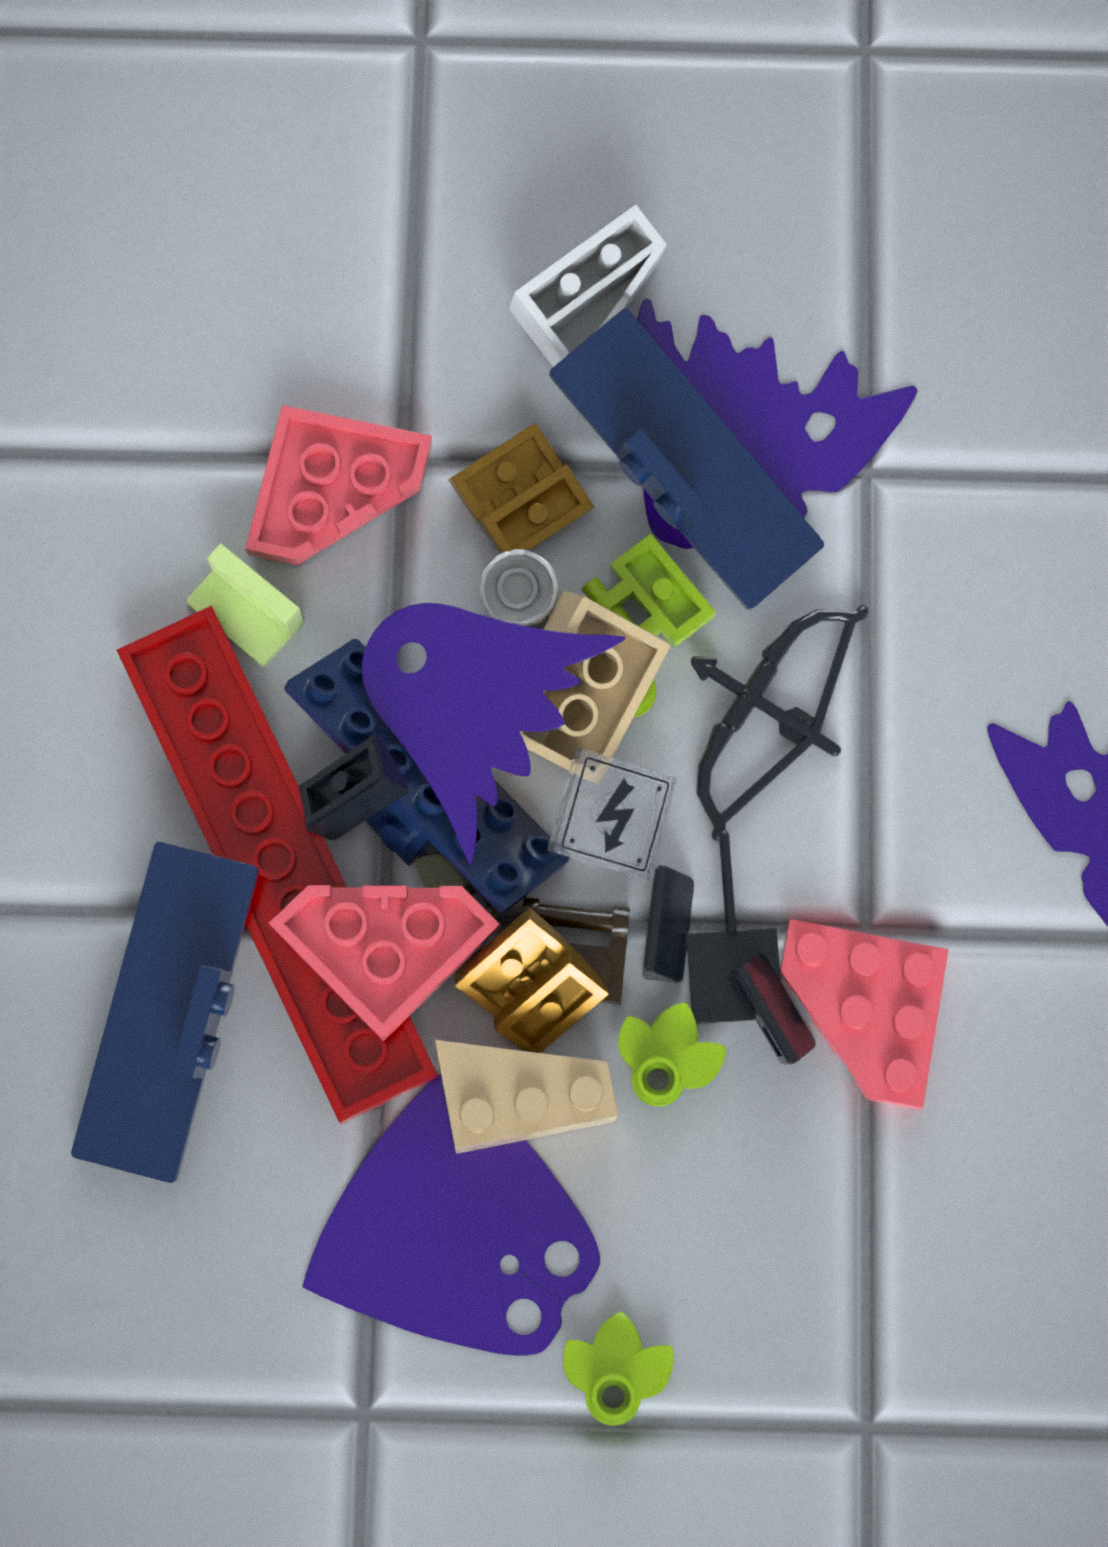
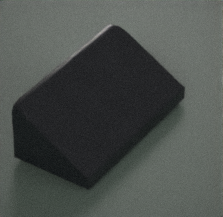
(351, 789)
(668, 925)
(773, 1009)

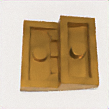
(521, 492)
(531, 983)

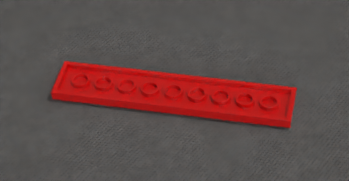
(256, 817)

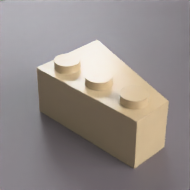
(520, 1095)

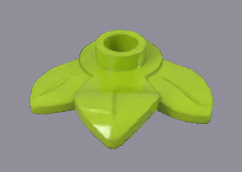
(671, 1047)
(617, 1361)

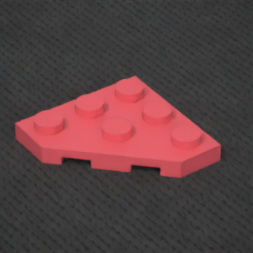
(329, 480)
(384, 943)
(870, 1003)

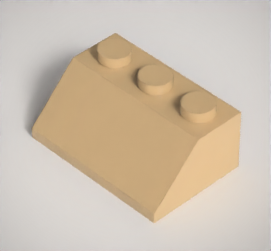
(609, 685)

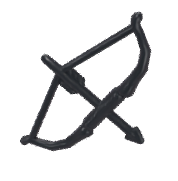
(793, 724)

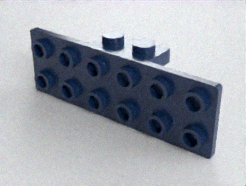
(686, 459)
(509, 843)
(166, 1012)

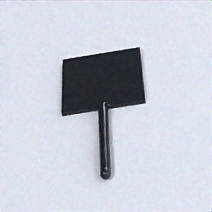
(718, 952)

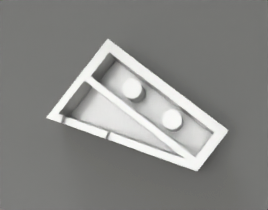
(588, 285)

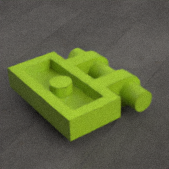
(658, 588)

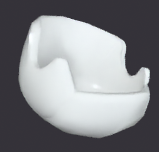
(519, 588)

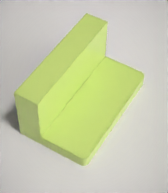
(247, 606)

